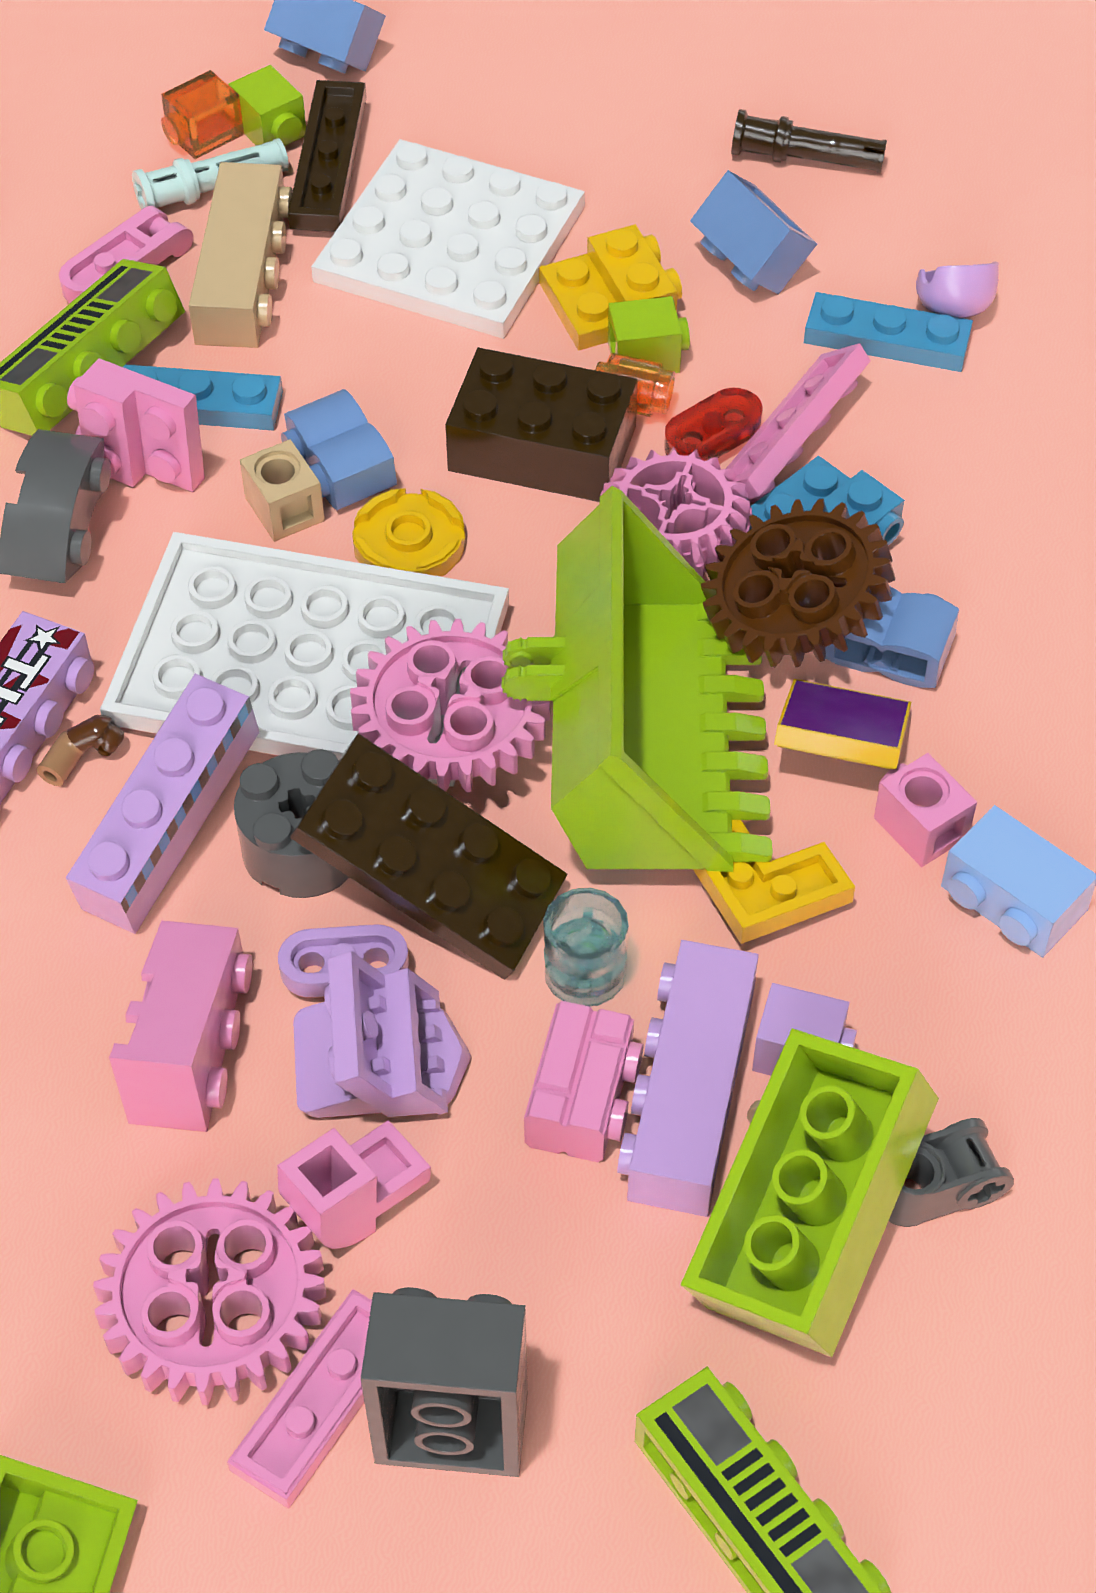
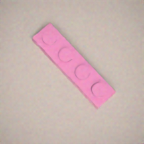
(796, 417)

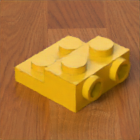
(615, 269)

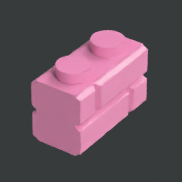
(580, 1082)

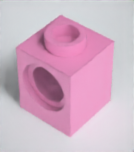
(928, 829)

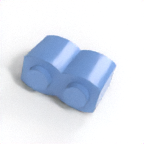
(341, 448)
(906, 643)

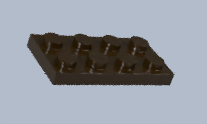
(430, 856)

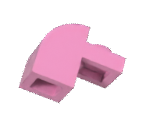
(346, 1186)

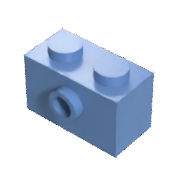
(336, 29)
(752, 234)

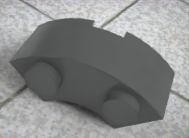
(49, 525)

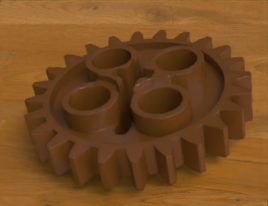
(798, 583)

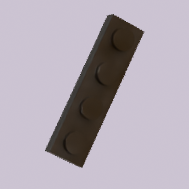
(327, 156)

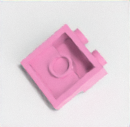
(143, 425)

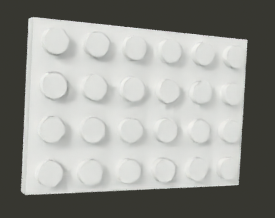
(282, 633)

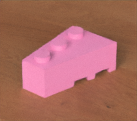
(183, 1026)

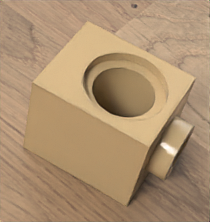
(282, 490)

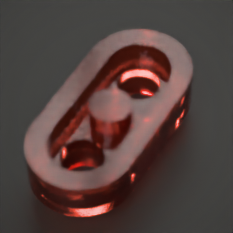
(715, 424)

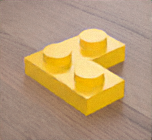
(779, 892)

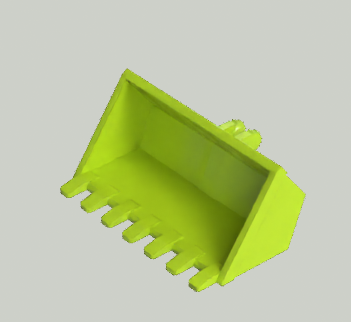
(641, 704)

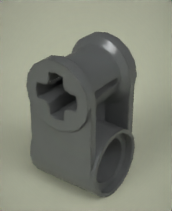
(953, 1173)

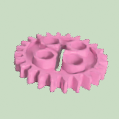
(416, 682)
(146, 1291)

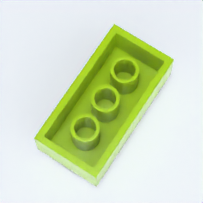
(811, 1191)

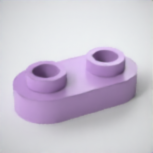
(316, 945)

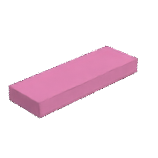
(308, 1408)

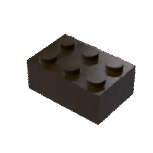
(540, 424)

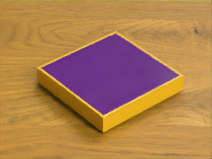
(843, 724)

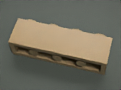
(239, 255)

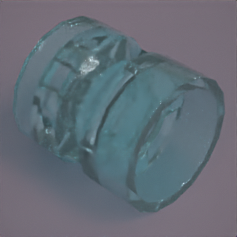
(585, 946)

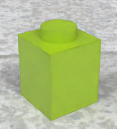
(270, 107)
(648, 331)

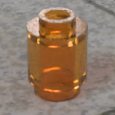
(654, 381)

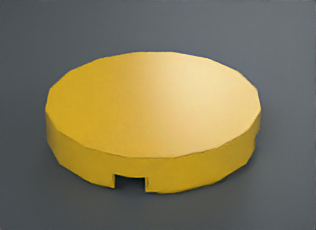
(409, 532)

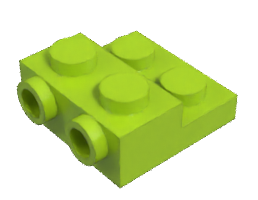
(58, 1531)

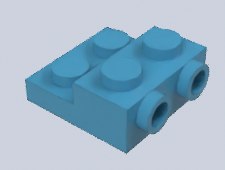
(825, 481)

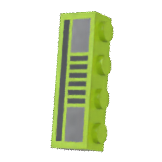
(104, 322)
(747, 1494)

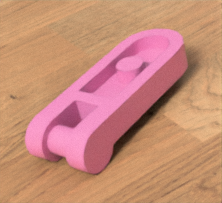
(141, 238)

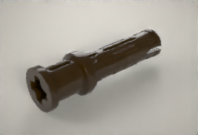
(783, 139)

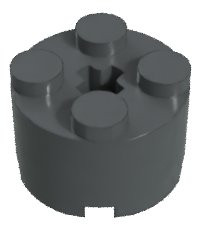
(266, 813)

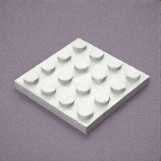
(449, 238)

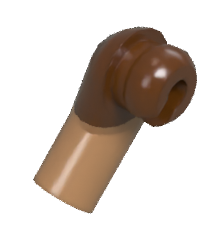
(74, 742)

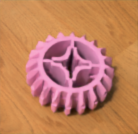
(687, 502)

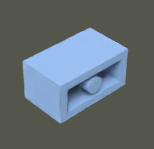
(1018, 881)

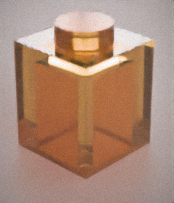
(201, 114)

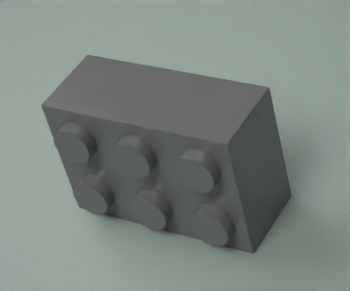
(446, 1382)

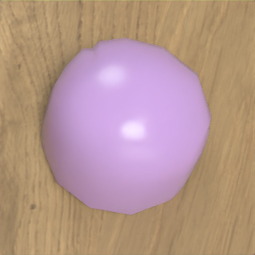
(958, 289)

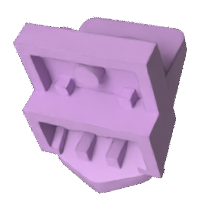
(376, 1045)

